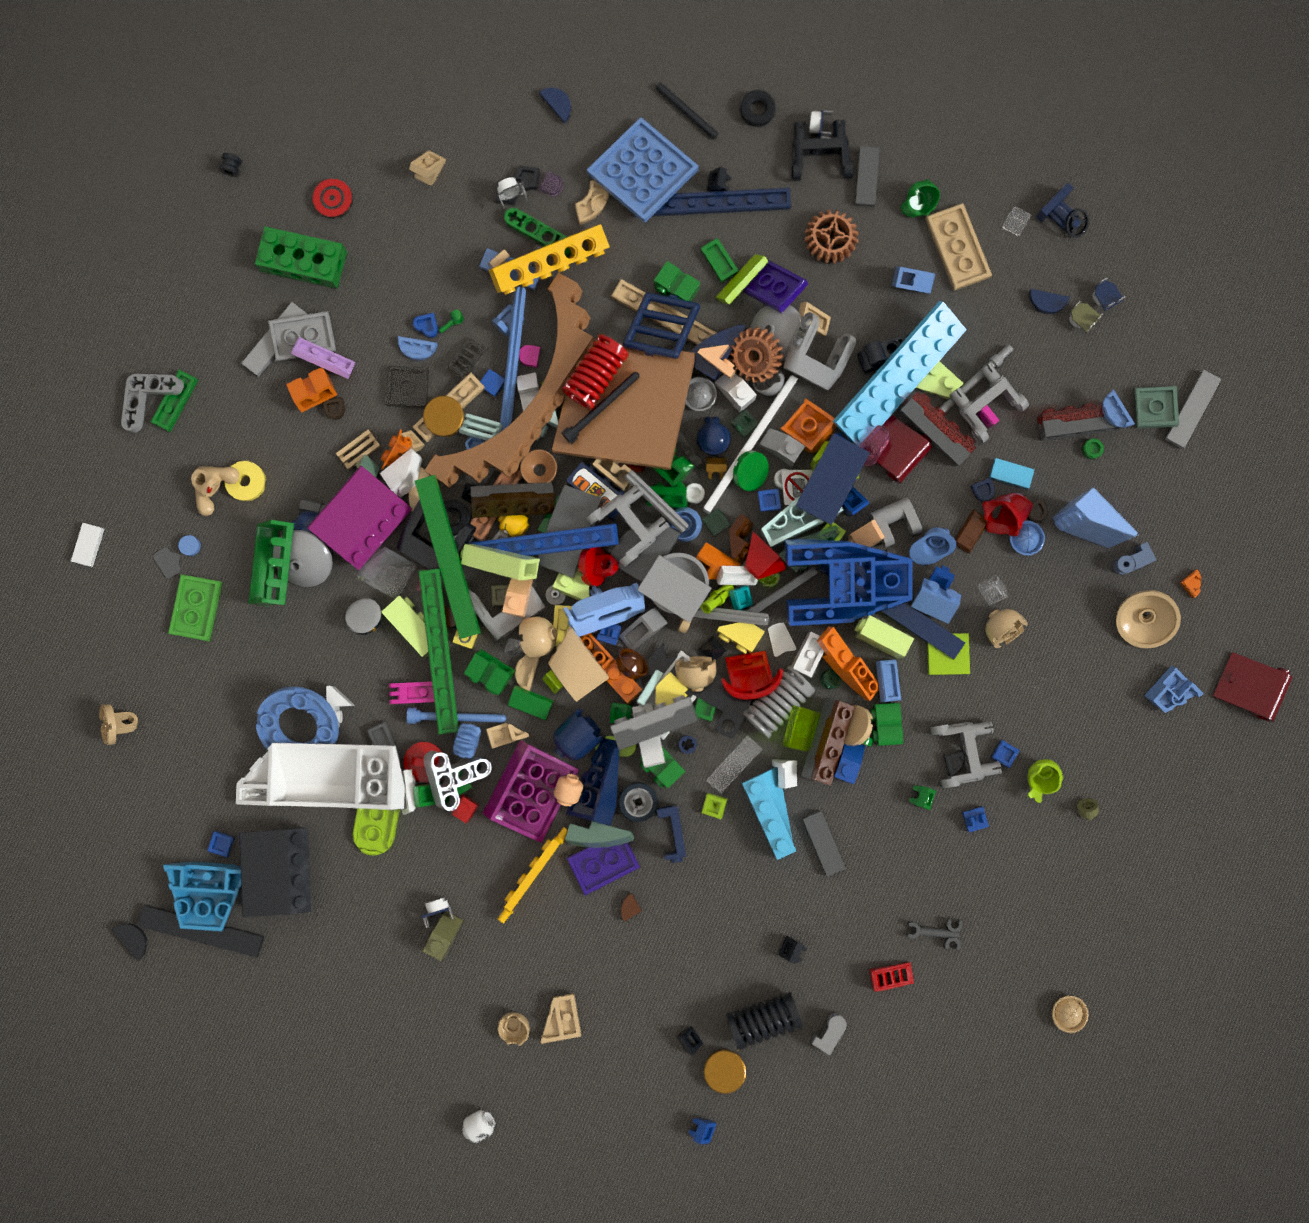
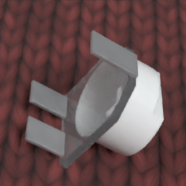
(509, 189)

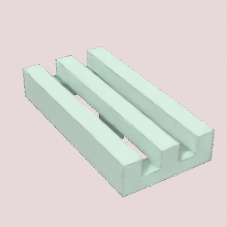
(482, 425)

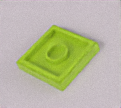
(944, 665)

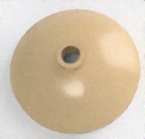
(1148, 630)

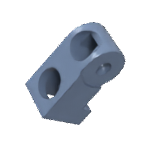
(1130, 563)

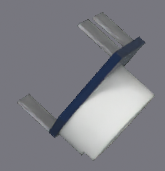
(816, 123)
(1107, 295)
(436, 907)

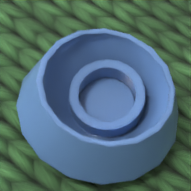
(694, 524)
(1030, 539)

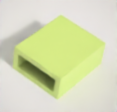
(883, 637)

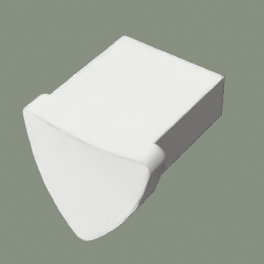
(786, 772)

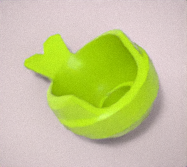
(1044, 778)

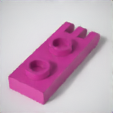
(412, 693)

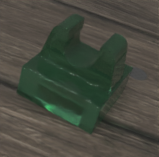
(744, 423)

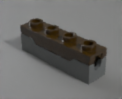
(512, 500)

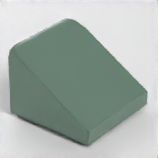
(368, 464)

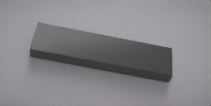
(783, 591)

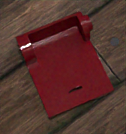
(903, 450)
(1253, 686)

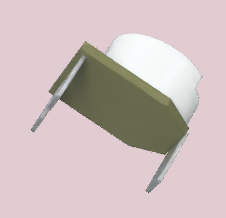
(1084, 316)

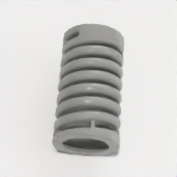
(762, 710)

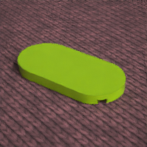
(375, 830)

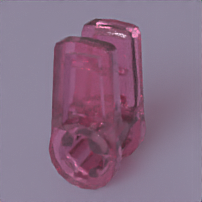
(875, 444)

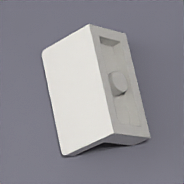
(808, 655)

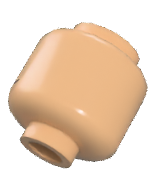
(568, 790)

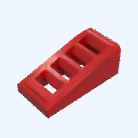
(876, 986)

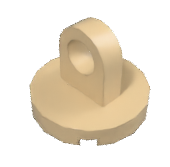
(113, 724)

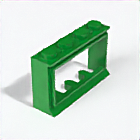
(264, 563)

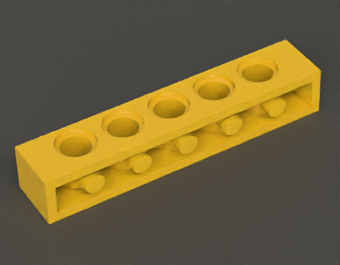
(501, 274)

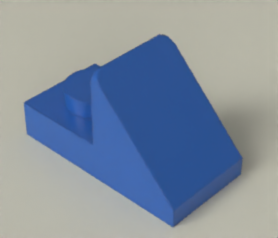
(854, 502)

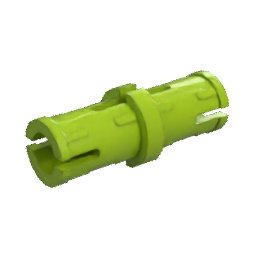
(716, 598)

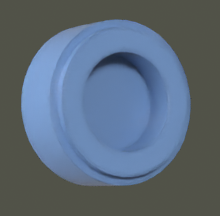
(189, 545)

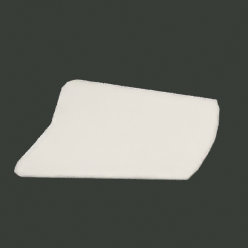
(780, 639)

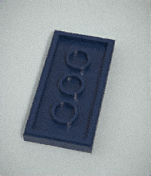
(832, 479)

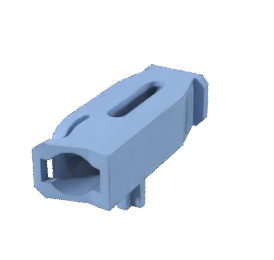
(605, 608)

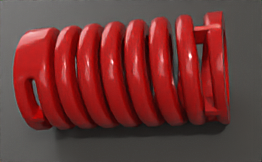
(599, 373)

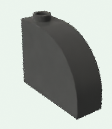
(641, 565)

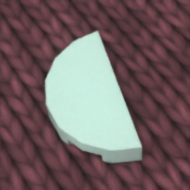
(649, 688)

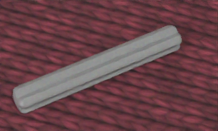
(657, 502)
(735, 616)

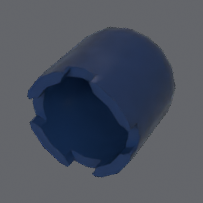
(577, 736)

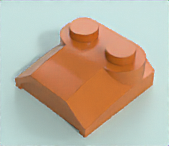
(810, 426)

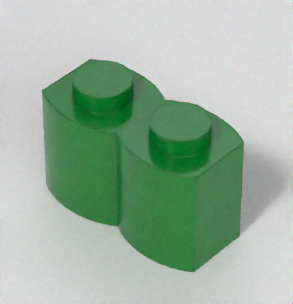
(887, 724)

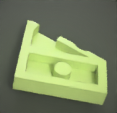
(940, 381)
(572, 587)

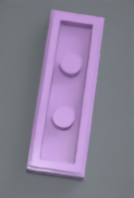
(323, 357)

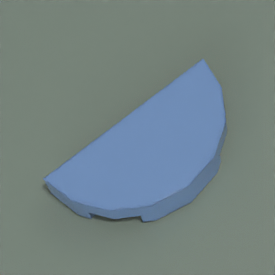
(415, 348)
(1115, 411)

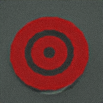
(332, 198)

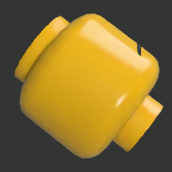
(513, 525)

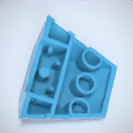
(203, 893)

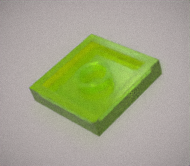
(801, 728)

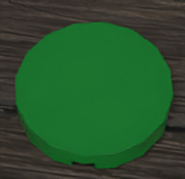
(750, 470)

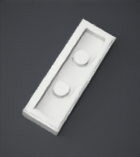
(650, 749)

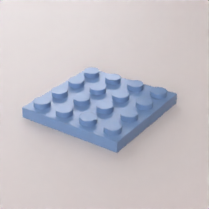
(642, 170)

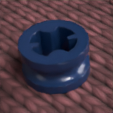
(690, 750)

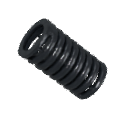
(764, 1021)

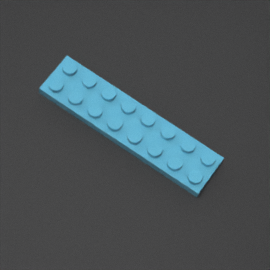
(900, 374)

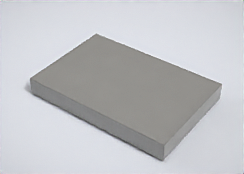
(311, 327)
(674, 588)

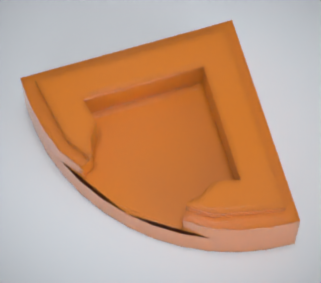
(1192, 583)

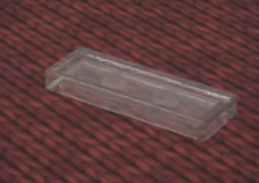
(734, 764)

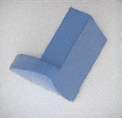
(503, 321)

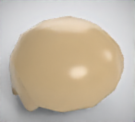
(514, 1028)

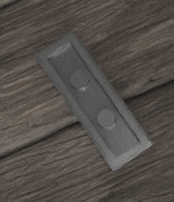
(867, 176)
(824, 843)

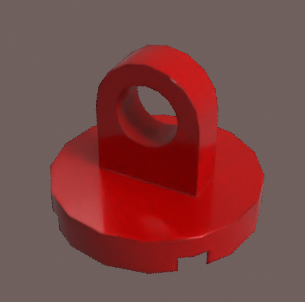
(594, 566)
(415, 759)

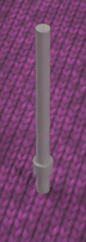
(996, 360)

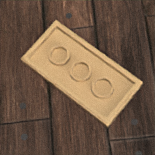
(958, 247)

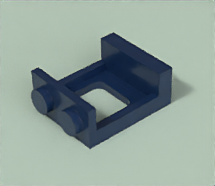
(674, 856)

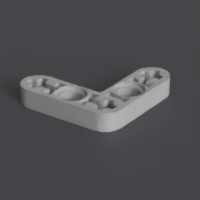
(140, 392)

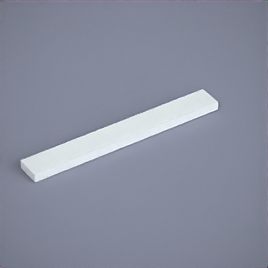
(751, 442)

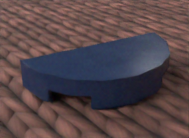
(558, 102)
(1047, 302)

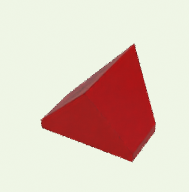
(762, 559)

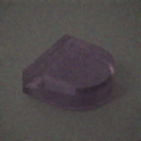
(552, 184)

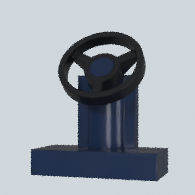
(1063, 214)

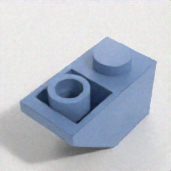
(913, 279)

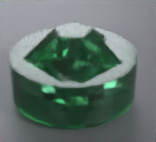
(830, 679)

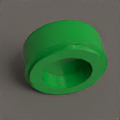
(1092, 448)

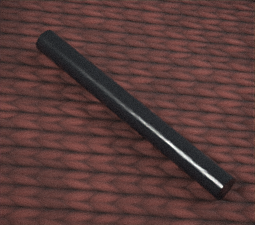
(687, 111)

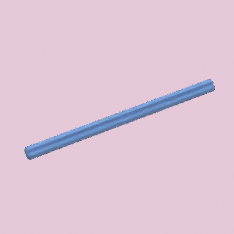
(513, 357)

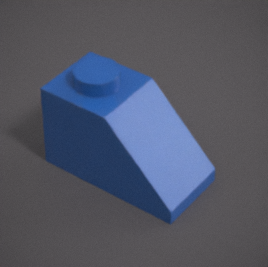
(849, 763)

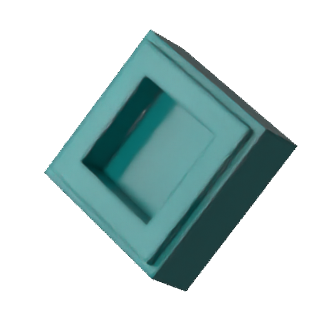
(741, 597)

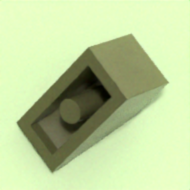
(443, 936)

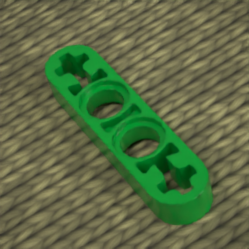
(536, 235)

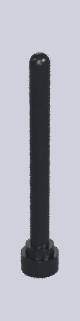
(572, 433)

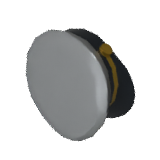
(364, 616)

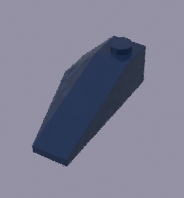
(599, 786)

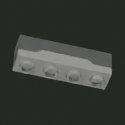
(654, 723)

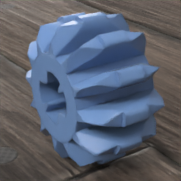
(466, 740)

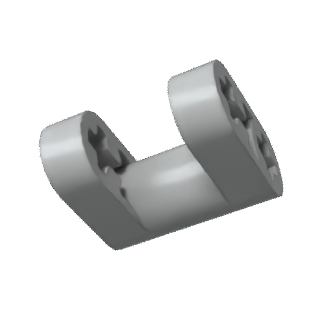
(893, 513)

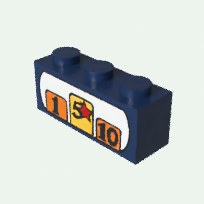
(586, 480)

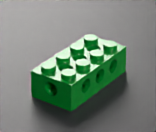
(296, 246)

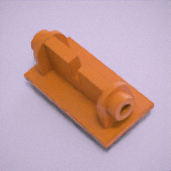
(397, 444)

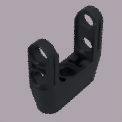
(421, 549)

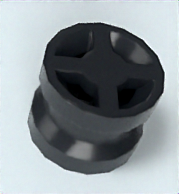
(230, 164)

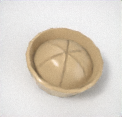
(1070, 1014)

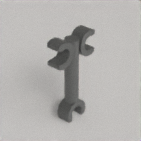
(951, 934)

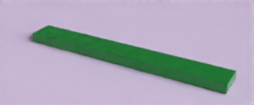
(447, 556)
(438, 651)

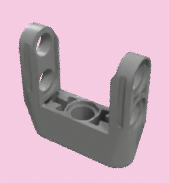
(810, 369)
(504, 624)

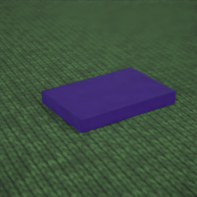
(775, 286)
(602, 865)

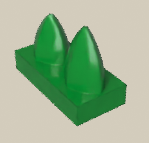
(673, 496)

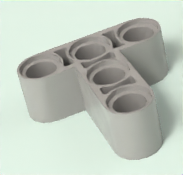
(450, 775)

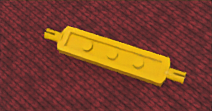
(526, 880)

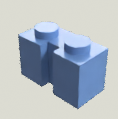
(936, 601)

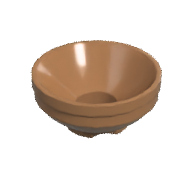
(535, 458)

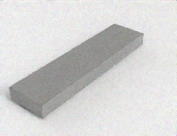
(263, 352)
(1193, 408)

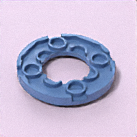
(299, 698)

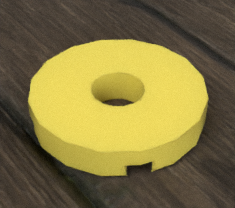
(256, 484)

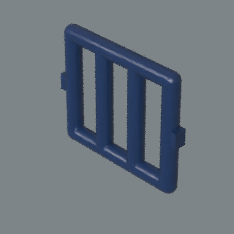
(680, 339)

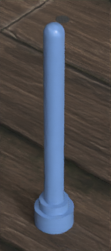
(415, 715)

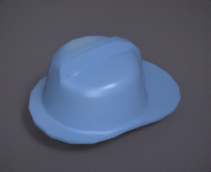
(933, 546)

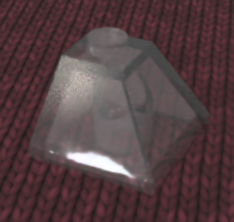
(387, 572)

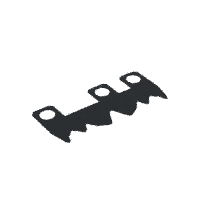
(712, 694)

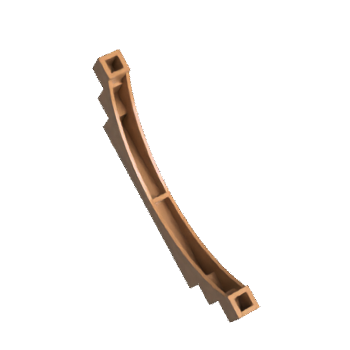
(514, 442)

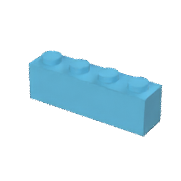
(771, 811)

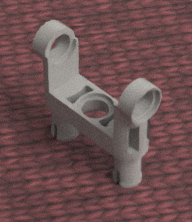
(997, 385)
(622, 505)
(968, 733)

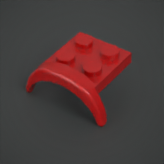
(750, 676)

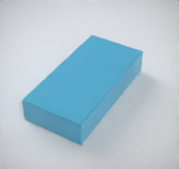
(1011, 473)

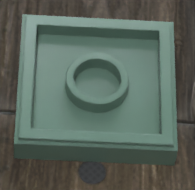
(1156, 407)

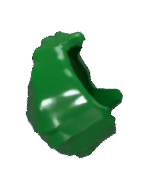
(921, 199)

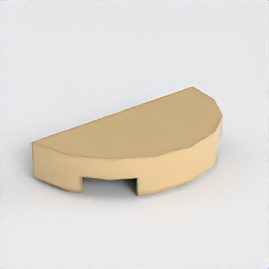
(526, 671)

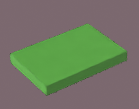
(195, 607)

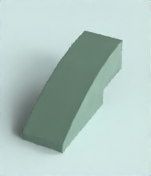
(597, 836)

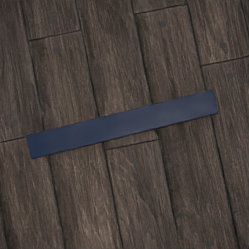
(726, 202)
(920, 626)

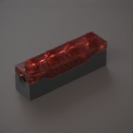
(1072, 422)
(934, 425)

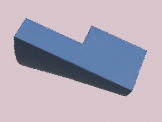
(1172, 690)

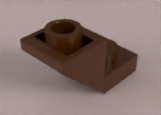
(737, 533)

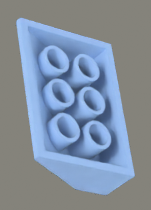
(1093, 520)

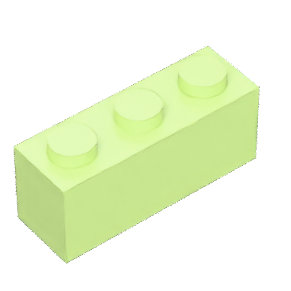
(408, 623)

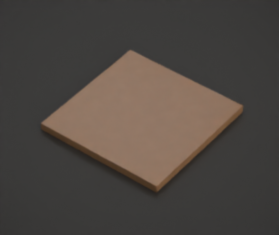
(641, 422)

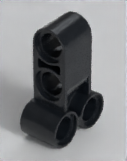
(876, 353)

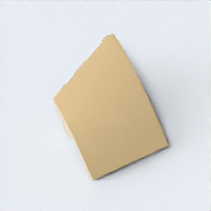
(576, 666)

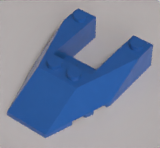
(859, 581)

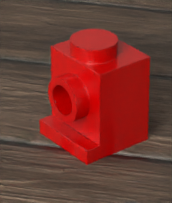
(465, 808)

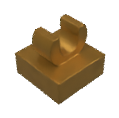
(716, 464)

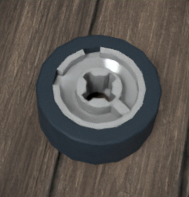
(628, 798)

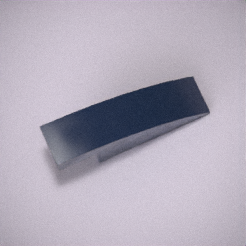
(721, 338)

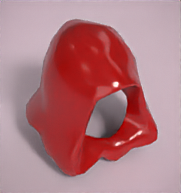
(1013, 513)

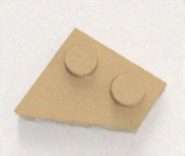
(562, 1019)

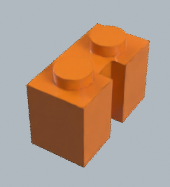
(312, 390)

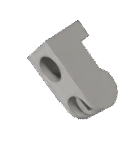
(831, 1033)

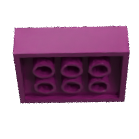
(359, 517)
(526, 792)

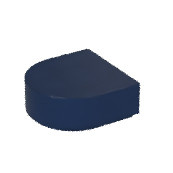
(983, 490)

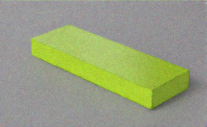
(742, 279)

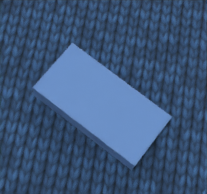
(888, 680)

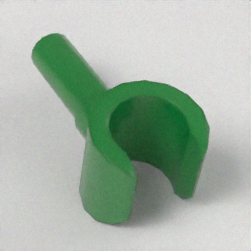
(457, 318)

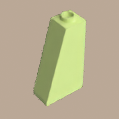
(500, 562)

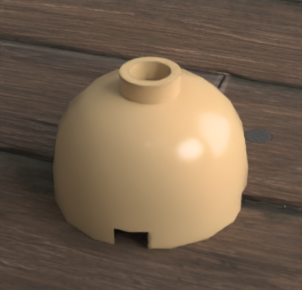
(1004, 626)
(538, 636)
(696, 673)

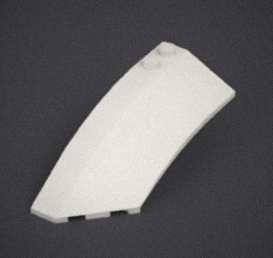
(325, 777)

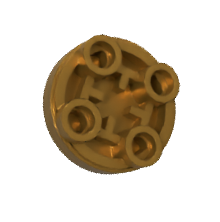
(443, 416)
(724, 1071)

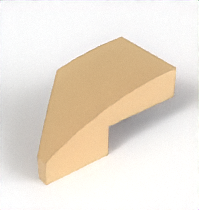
(504, 734)

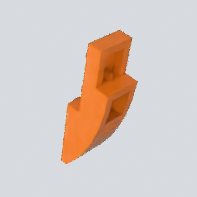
(846, 665)
(624, 686)

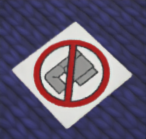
(794, 483)

